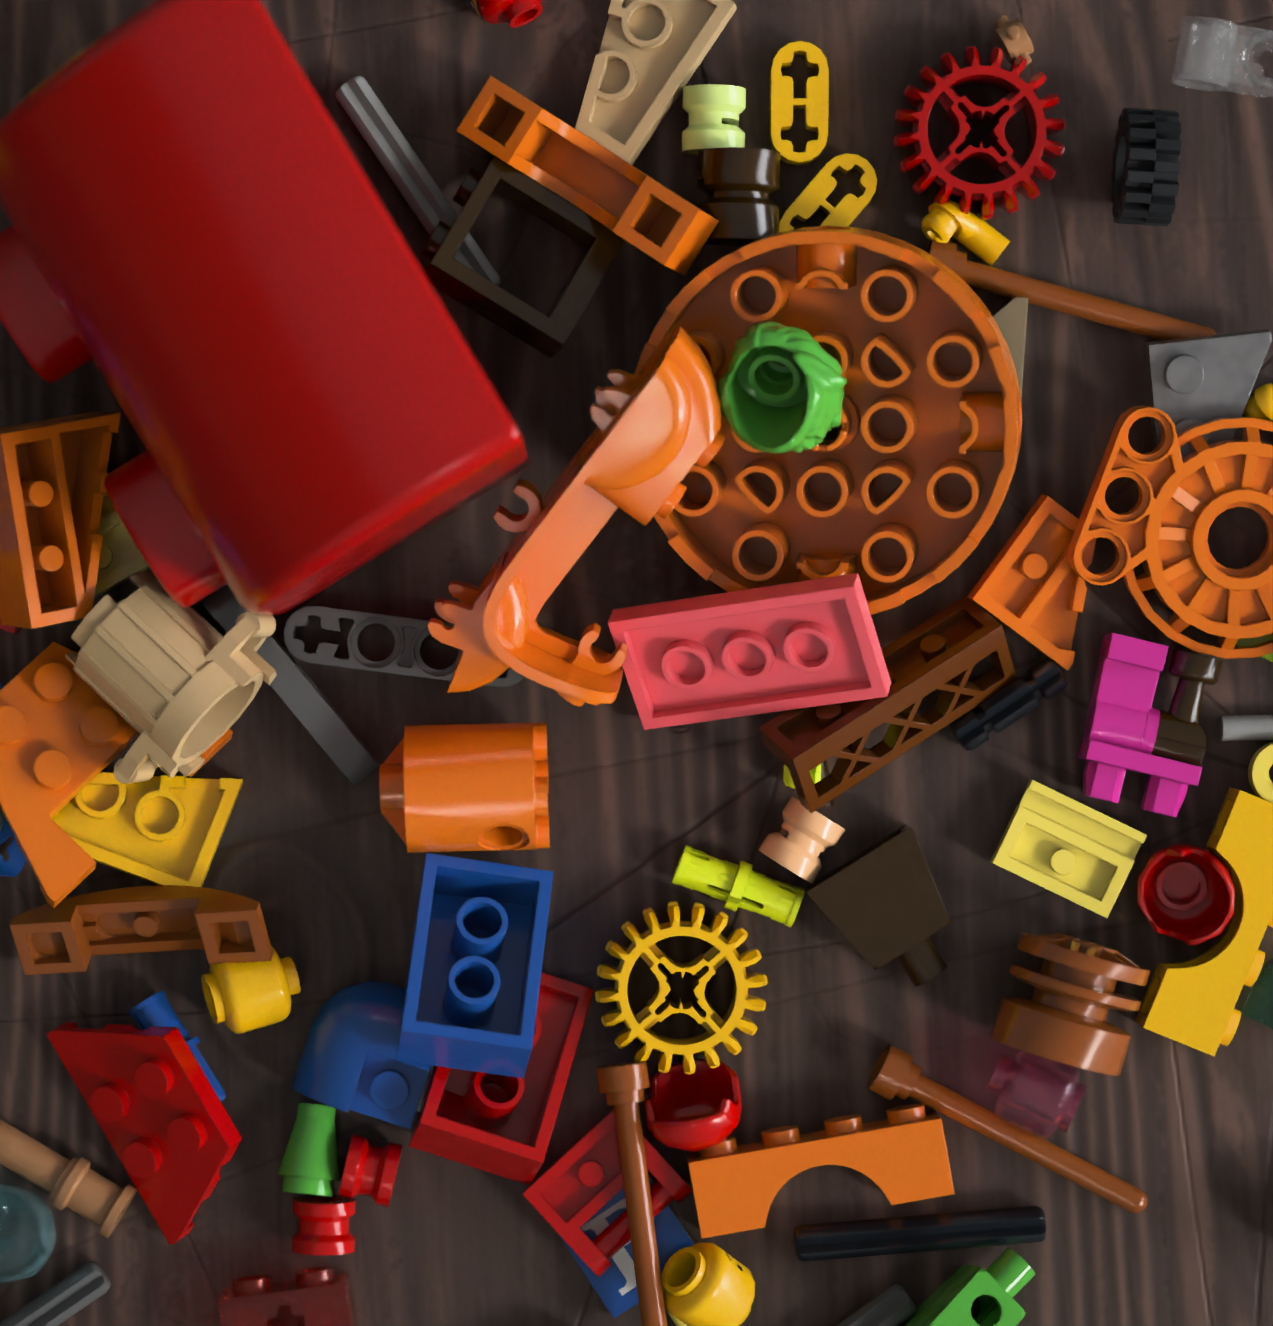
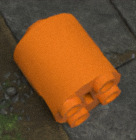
(468, 787)

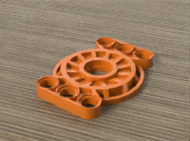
(1172, 526)

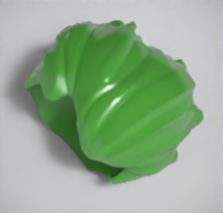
(781, 389)

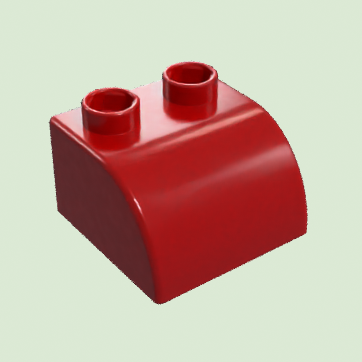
(245, 307)

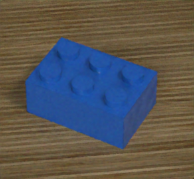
(475, 966)

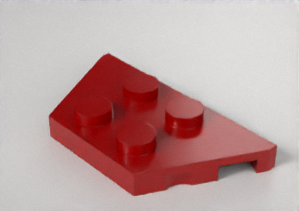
(154, 1114)

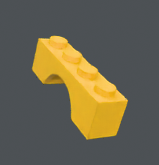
(1198, 996)

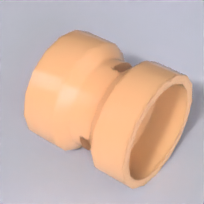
(801, 840)

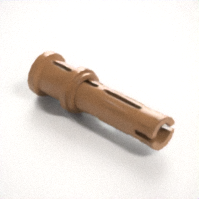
(68, 1182)

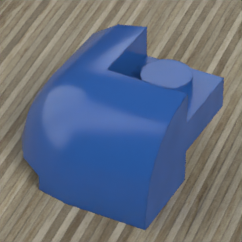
(353, 1055)

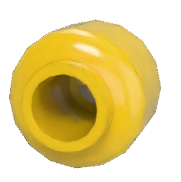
(250, 992)
(707, 1286)

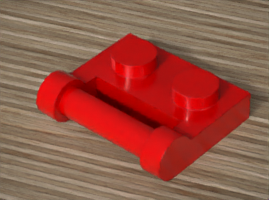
(588, 1179)

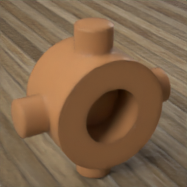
(1013, 39)

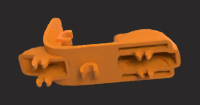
(643, 446)

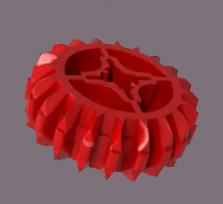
(959, 111)

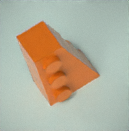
(52, 516)

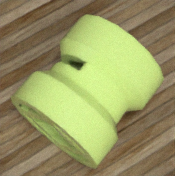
(713, 117)

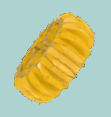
(717, 1028)

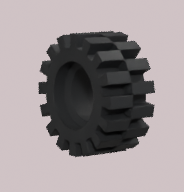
(1146, 167)

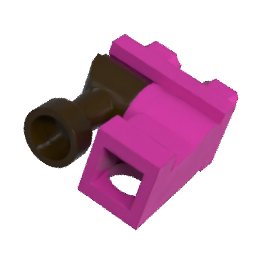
(1132, 736)

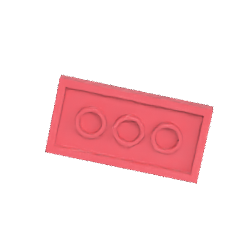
(751, 652)

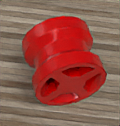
(370, 1170)
(323, 1225)

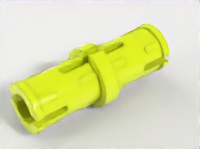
(738, 886)

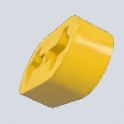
(814, 104)
(821, 187)

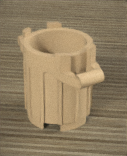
(169, 675)

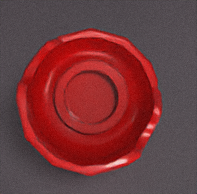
(1186, 893)
(694, 1108)

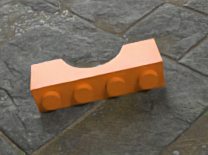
(587, 175)
(900, 1154)

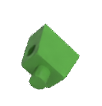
(994, 1288)

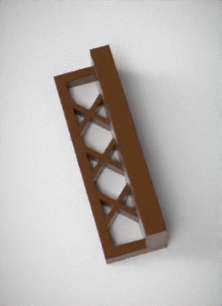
(925, 659)

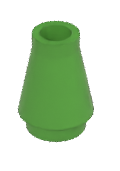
(311, 1153)

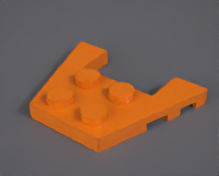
(51, 746)

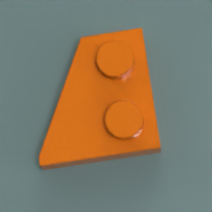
(1033, 585)

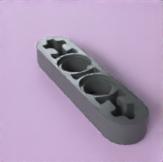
(404, 659)
(302, 696)

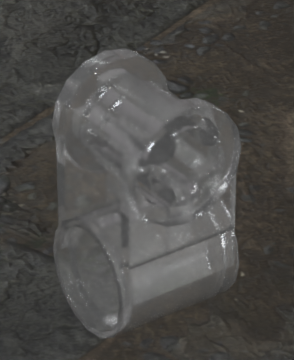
(1220, 57)

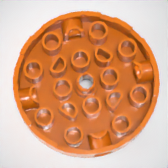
(922, 419)

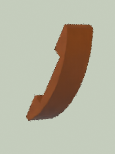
(140, 922)

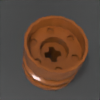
(1070, 1003)

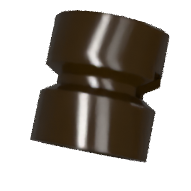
(739, 192)

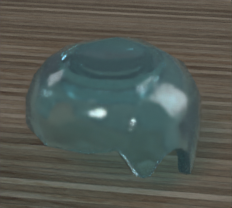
(25, 1233)

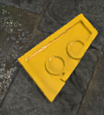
(152, 827)

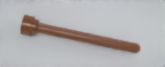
(1064, 299)
(900, 1077)
(624, 1090)

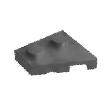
(1204, 379)

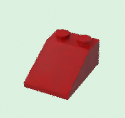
(507, 1120)

